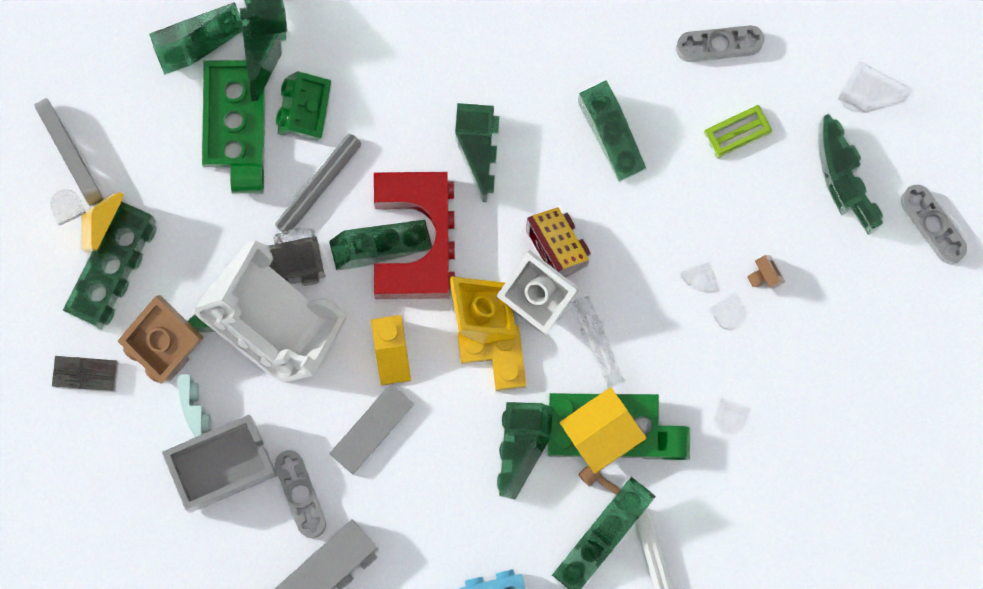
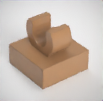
(767, 272)

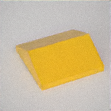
(97, 220)
(480, 312)
(603, 430)

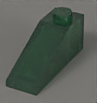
(264, 17)
(261, 59)

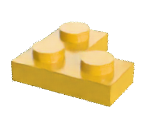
(505, 358)

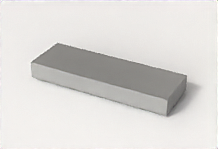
(371, 429)

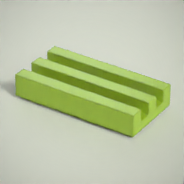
(715, 142)

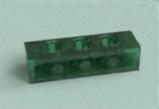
(80, 303)

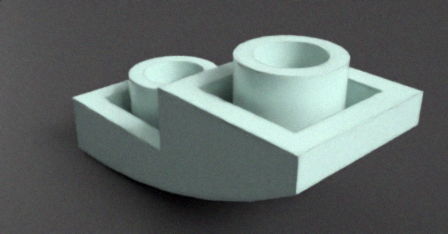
(195, 416)

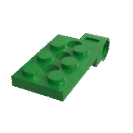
(248, 167)
(661, 442)

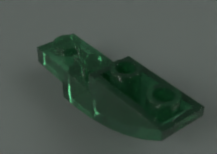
(838, 165)
(604, 535)

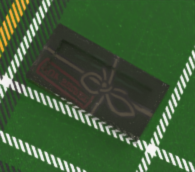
(85, 374)

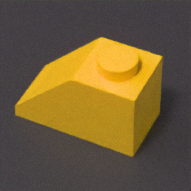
(391, 350)

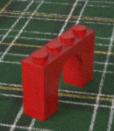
(429, 195)

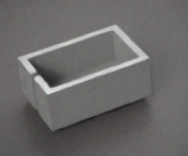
(219, 463)

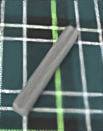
(318, 183)

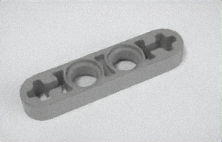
(68, 151)

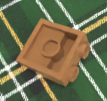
(160, 340)

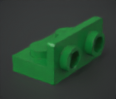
(303, 105)

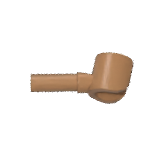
(590, 478)

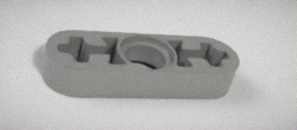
(742, 48)
(913, 211)
(285, 475)

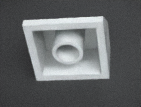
(538, 292)

